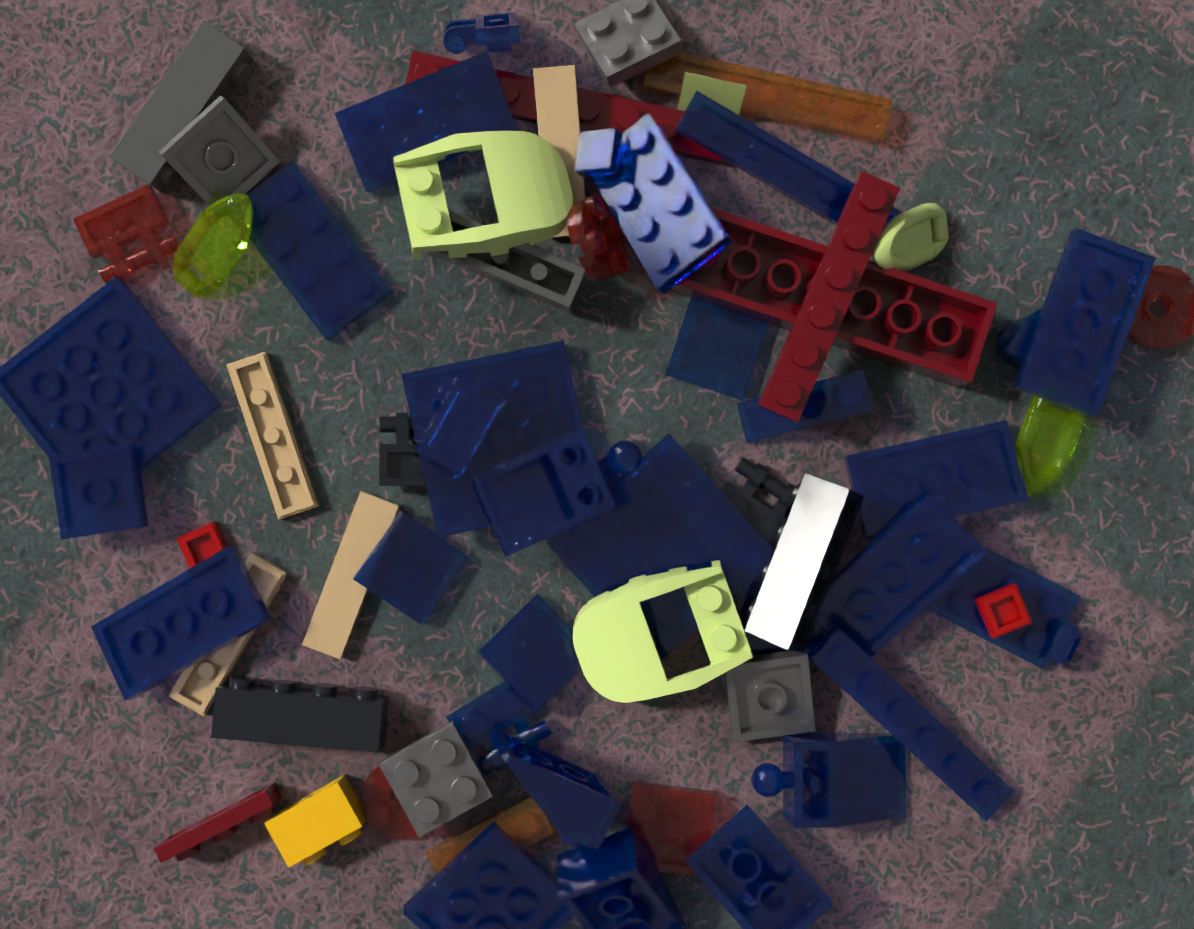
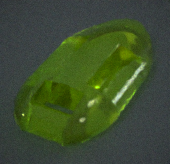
(214, 244)
(1046, 444)

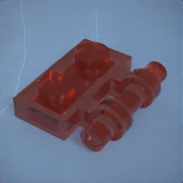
(122, 222)

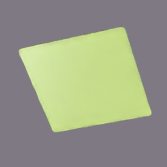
(723, 92)

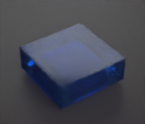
(598, 152)
(1065, 645)

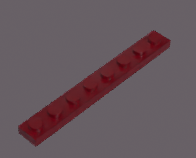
(595, 108)

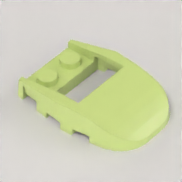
(526, 184)
(619, 648)

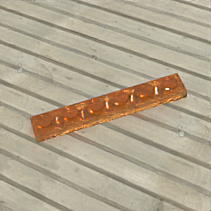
(782, 96)

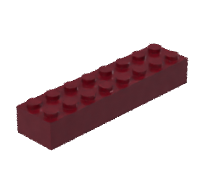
(888, 319)

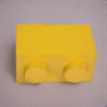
(316, 822)

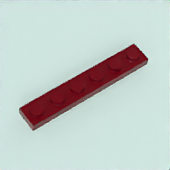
(828, 297)

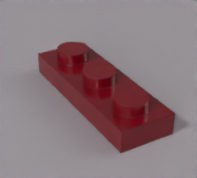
(219, 825)

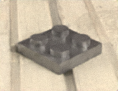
(628, 39)
(219, 153)
(770, 696)
(436, 778)

